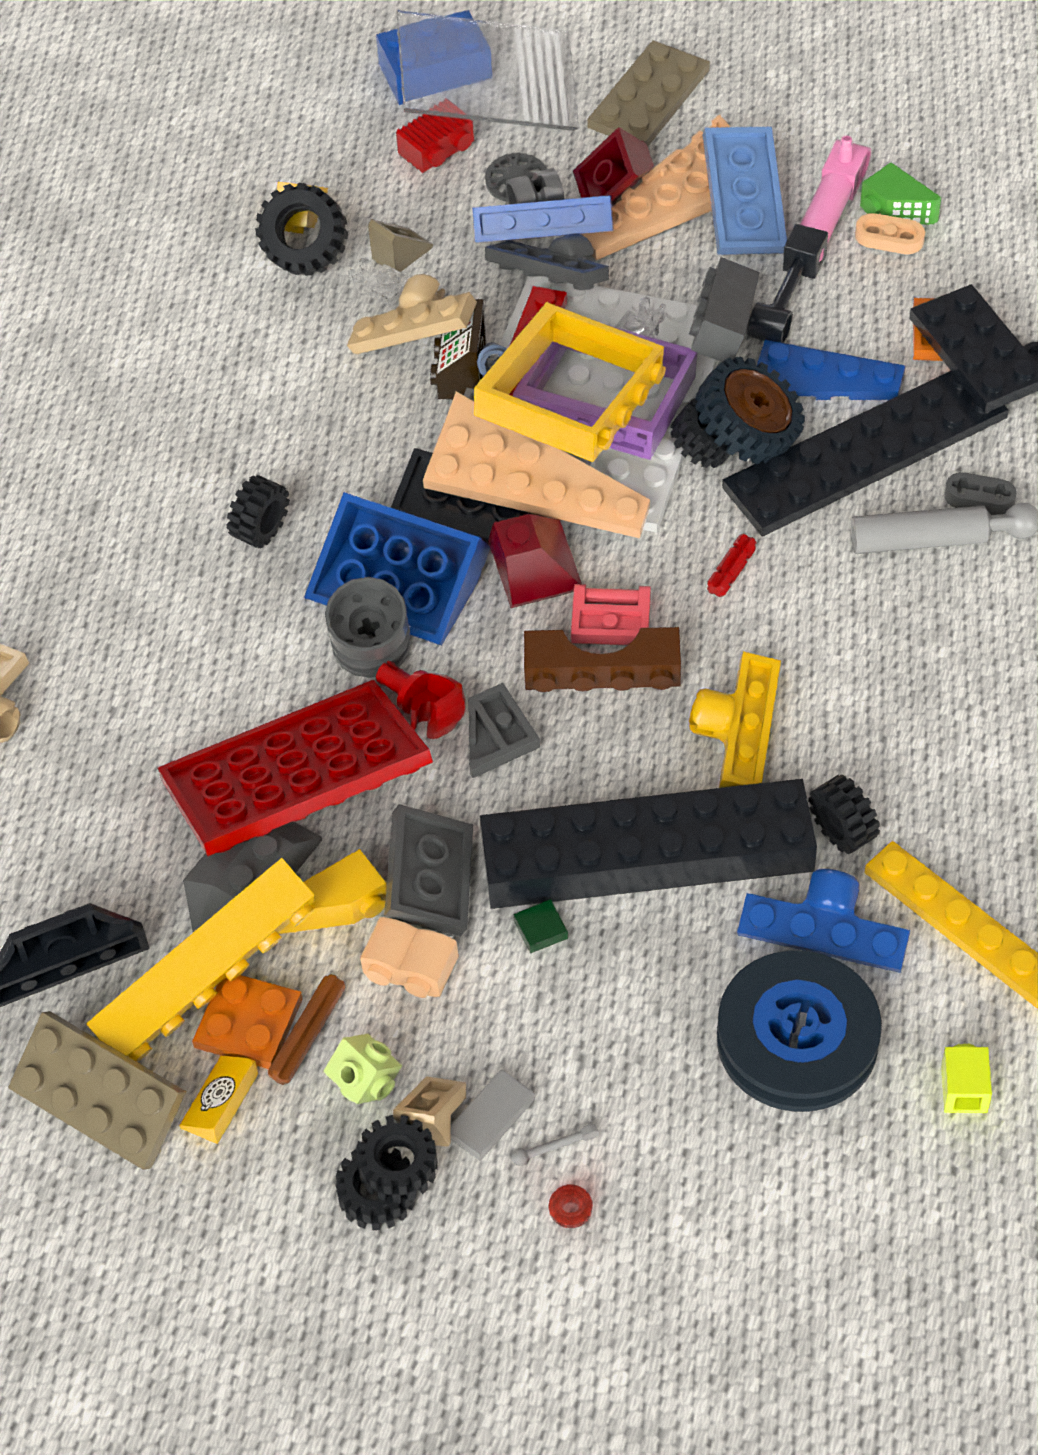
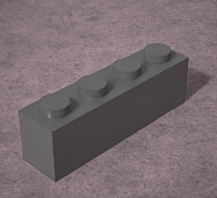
(723, 310)

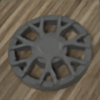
(511, 172)

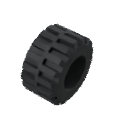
(281, 209)

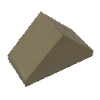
(395, 245)

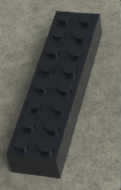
(648, 843)

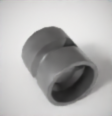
(542, 187)

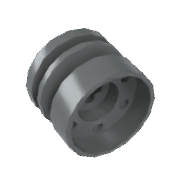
(363, 609)

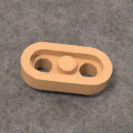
(889, 233)

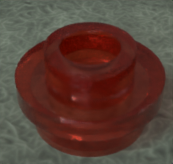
(570, 1194)

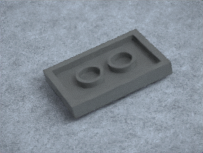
(429, 870)

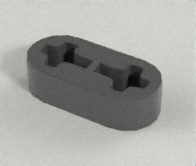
(980, 491)

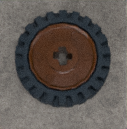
(749, 410)

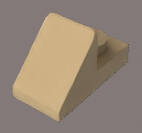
(432, 1105)

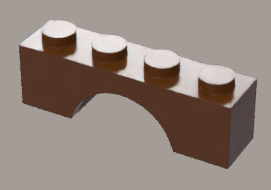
(647, 661)

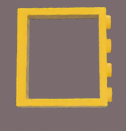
(584, 335)

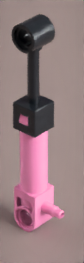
(809, 239)

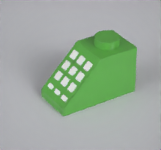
(899, 195)

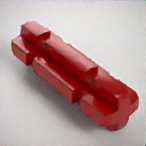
(731, 565)

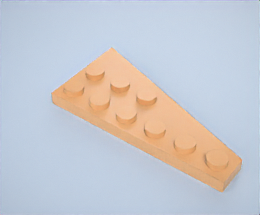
(665, 198)
(527, 475)

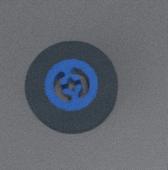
(833, 1047)

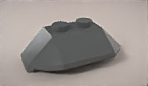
(224, 875)

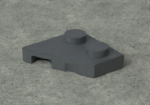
(497, 730)

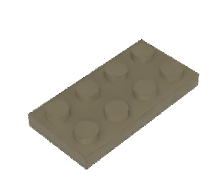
(649, 92)
(97, 1090)

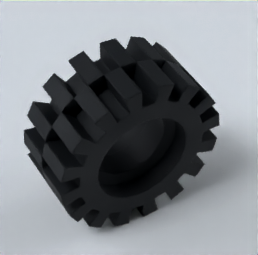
(694, 440)
(258, 511)
(844, 814)
(397, 1135)
(368, 1210)

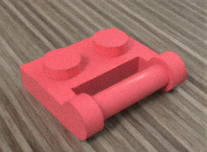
(609, 623)

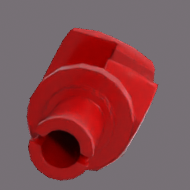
(425, 697)

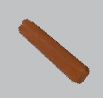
(306, 1029)

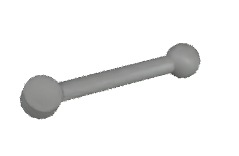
(521, 1156)

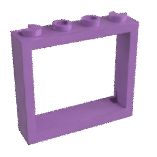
(640, 435)

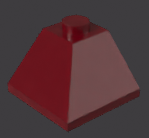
(613, 166)
(533, 559)

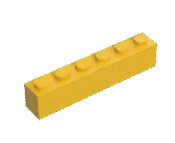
(203, 961)

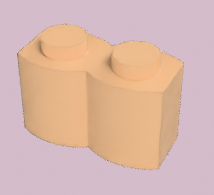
(409, 957)

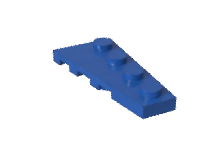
(831, 373)

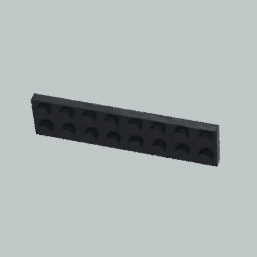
(858, 453)

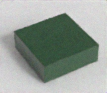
(540, 926)

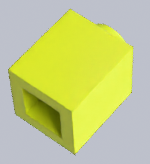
(966, 1079)

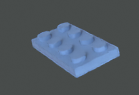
(744, 190)

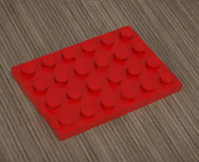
(293, 767)

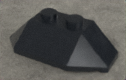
(66, 949)

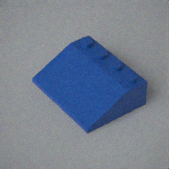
(424, 560)

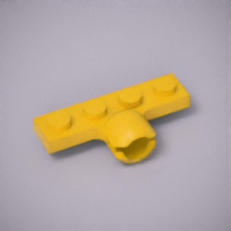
(740, 719)

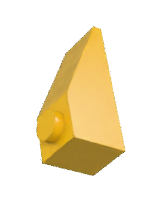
(343, 894)

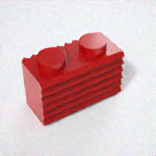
(433, 139)

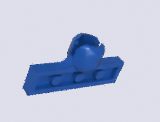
(825, 924)

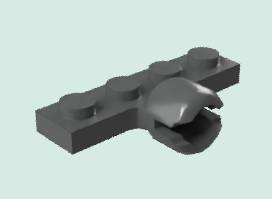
(559, 262)

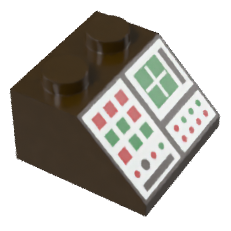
(458, 356)

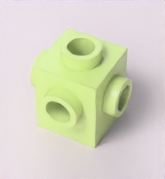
(363, 1069)

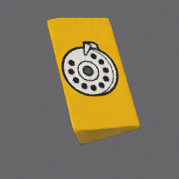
(220, 1097)

